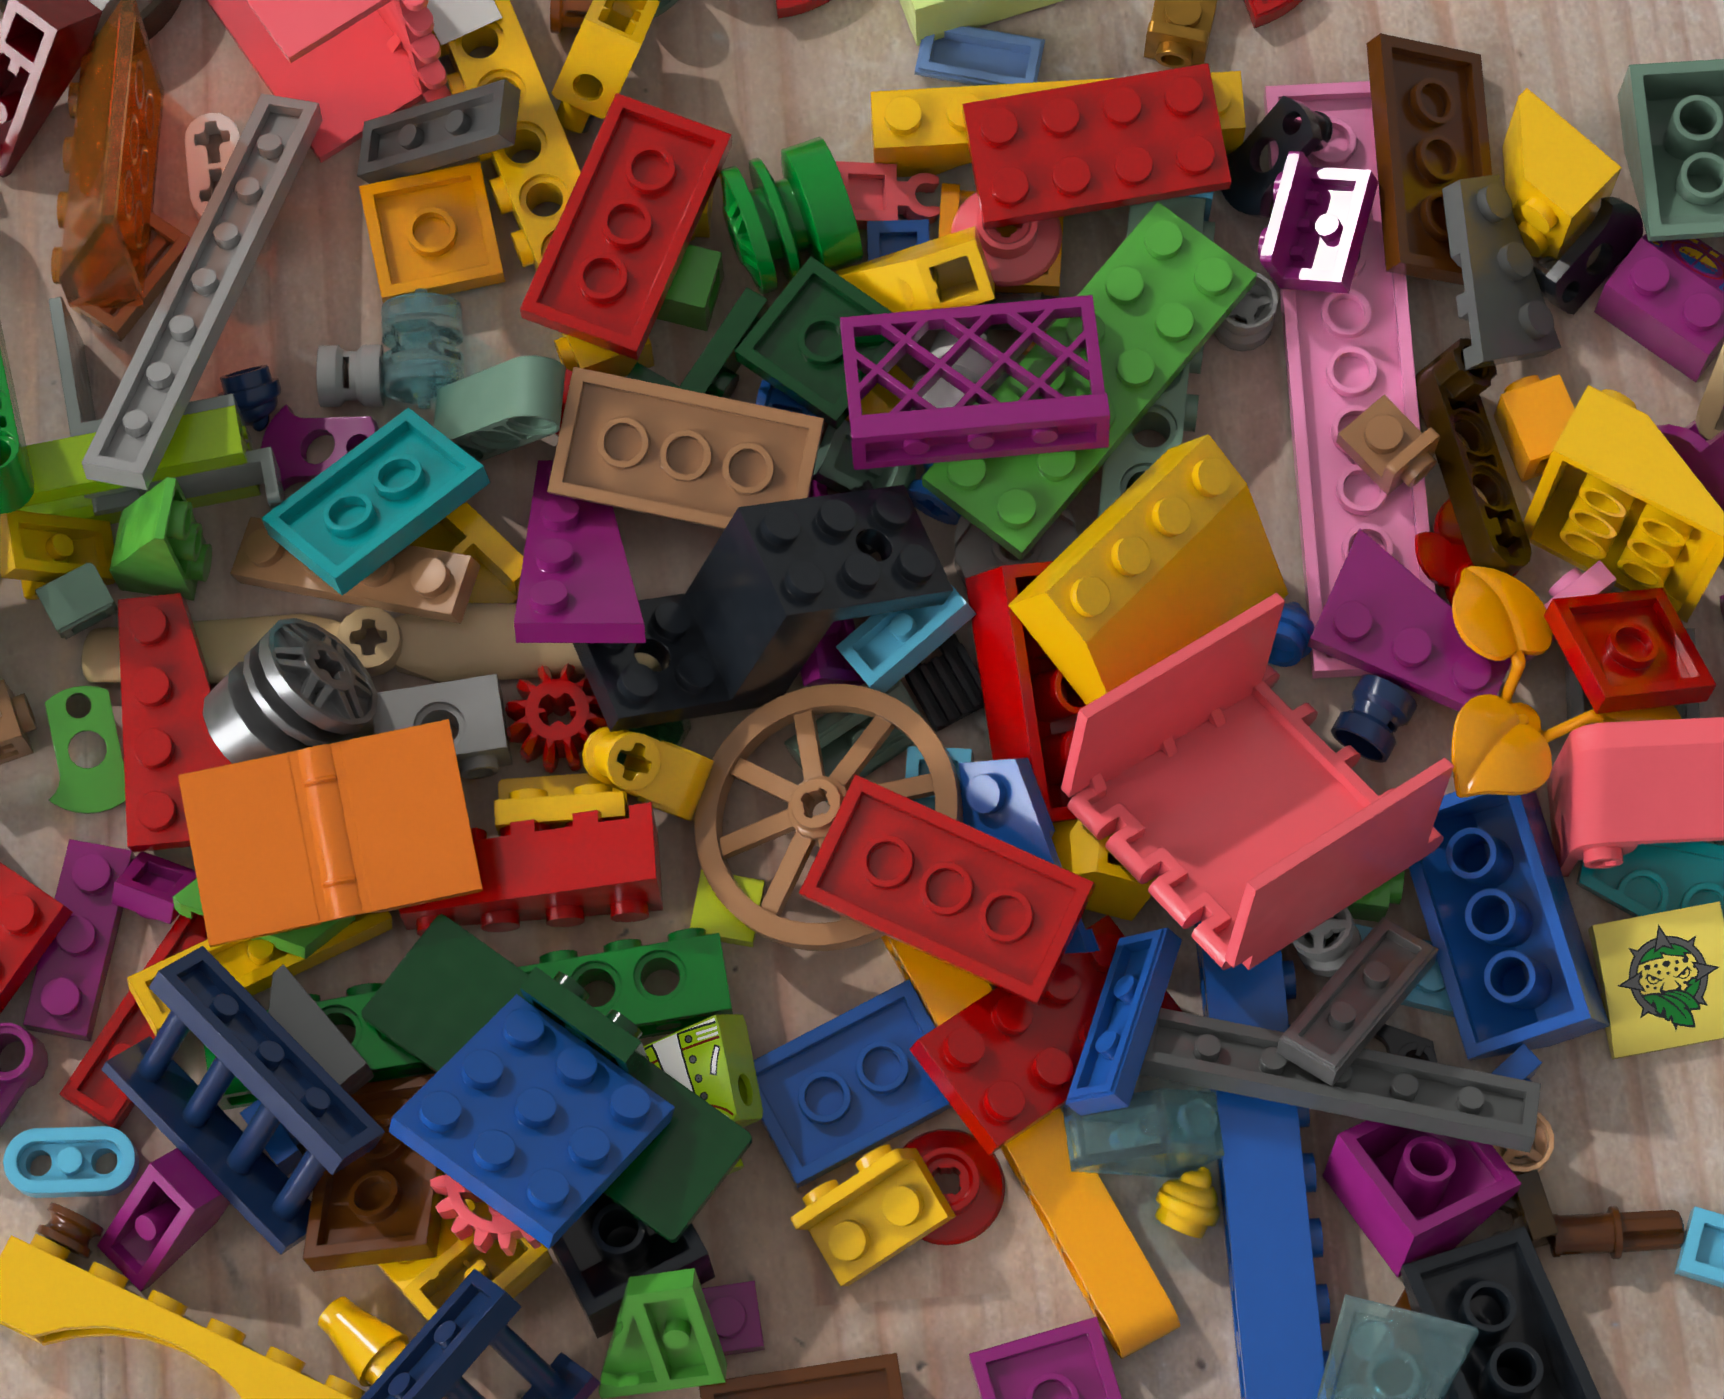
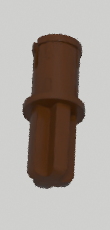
(1617, 1232)

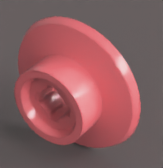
(1014, 258)

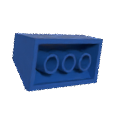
(1505, 928)

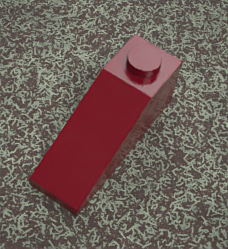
(38, 60)

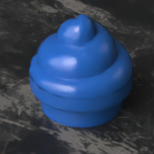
(1291, 636)

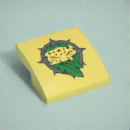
(1662, 979)

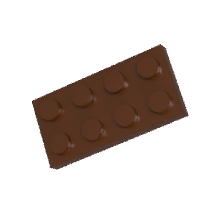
(1426, 137)

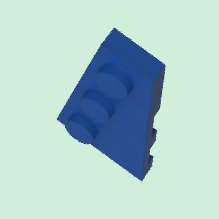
(1008, 805)

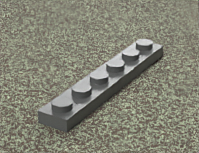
(1372, 1088)

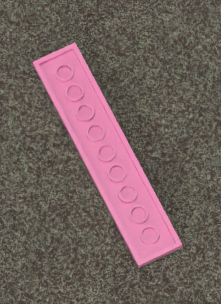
(1339, 362)

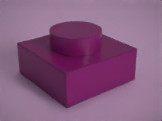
(150, 885)
(736, 1317)

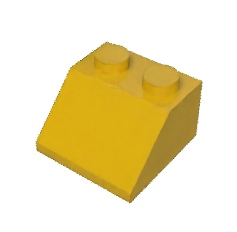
(1552, 177)

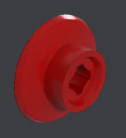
(979, 1181)

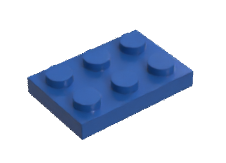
(848, 1085)

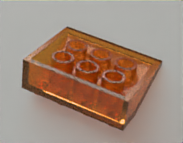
(110, 167)

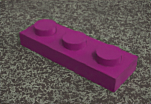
(78, 959)

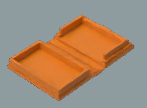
(330, 833)

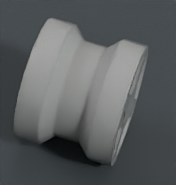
(1327, 959)

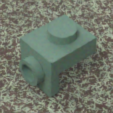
(836, 469)

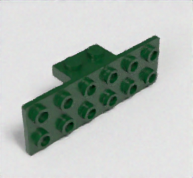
(457, 984)

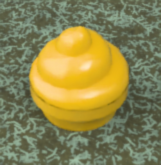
(1189, 1203)

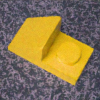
(49, 546)

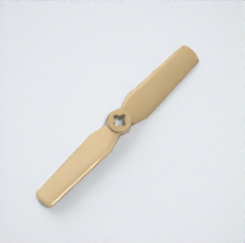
(414, 645)

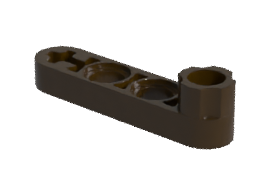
(1453, 404)

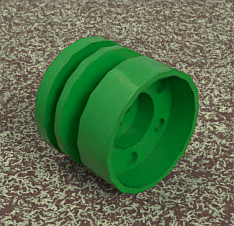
(790, 215)

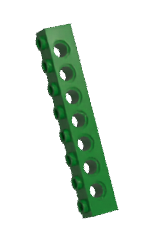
(623, 964)

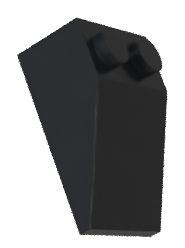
(614, 1245)
(1522, 1335)

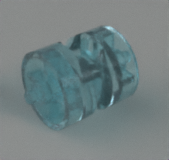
(422, 343)

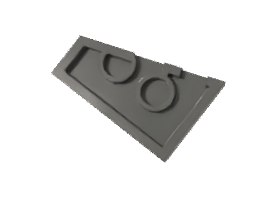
(1500, 286)

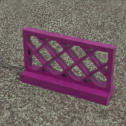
(970, 429)

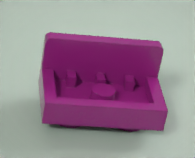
(1316, 225)

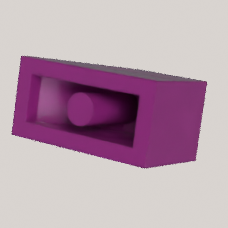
(161, 1219)

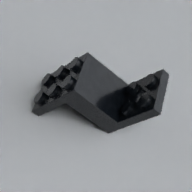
(766, 605)

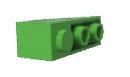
(160, 544)

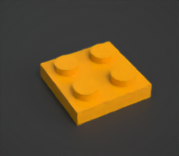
(432, 232)

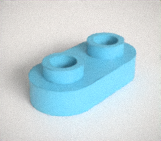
(74, 1161)

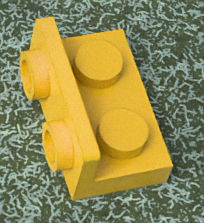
(555, 798)
(873, 1212)

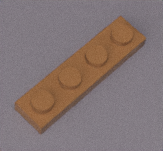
(411, 582)

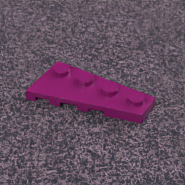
(574, 573)

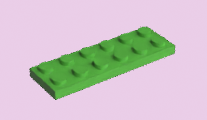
(1152, 314)

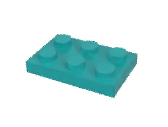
(375, 501)

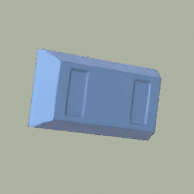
(980, 57)

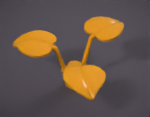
(1493, 739)

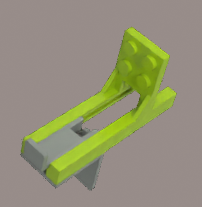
(206, 455)

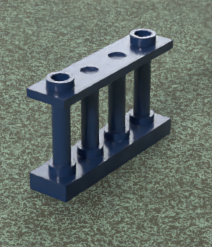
(272, 1067)
(457, 1336)

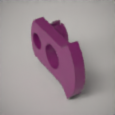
(292, 435)

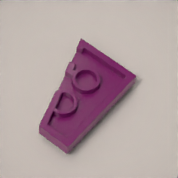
(1400, 630)

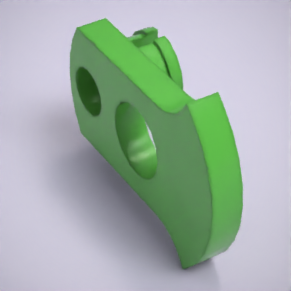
(86, 788)

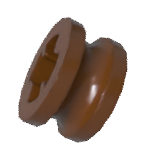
(70, 1230)

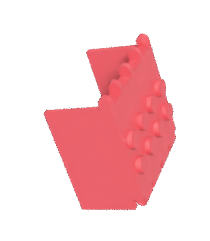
(340, 53)
(1239, 797)

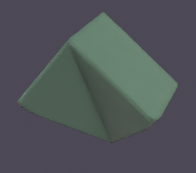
(77, 600)

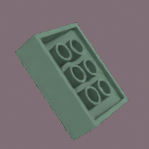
(1676, 146)

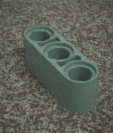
(502, 406)

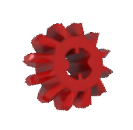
(555, 696)

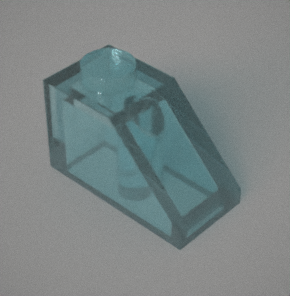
(1155, 1136)

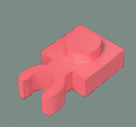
(880, 197)

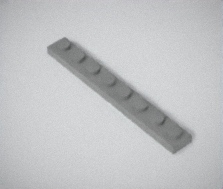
(202, 293)

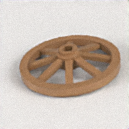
(732, 763)

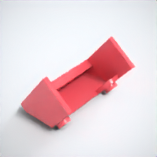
(1636, 787)

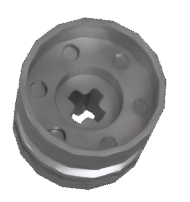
(290, 694)

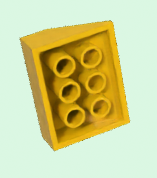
(1629, 501)
(1152, 572)

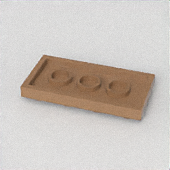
(678, 450)

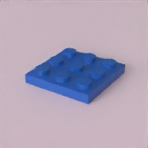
(532, 1120)

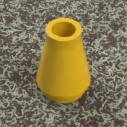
(361, 1339)

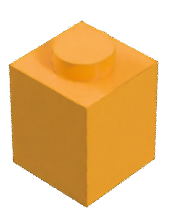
(1531, 421)

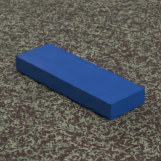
(1123, 1022)

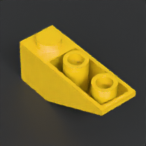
(928, 275)

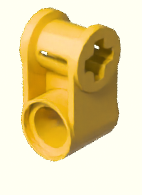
(652, 769)

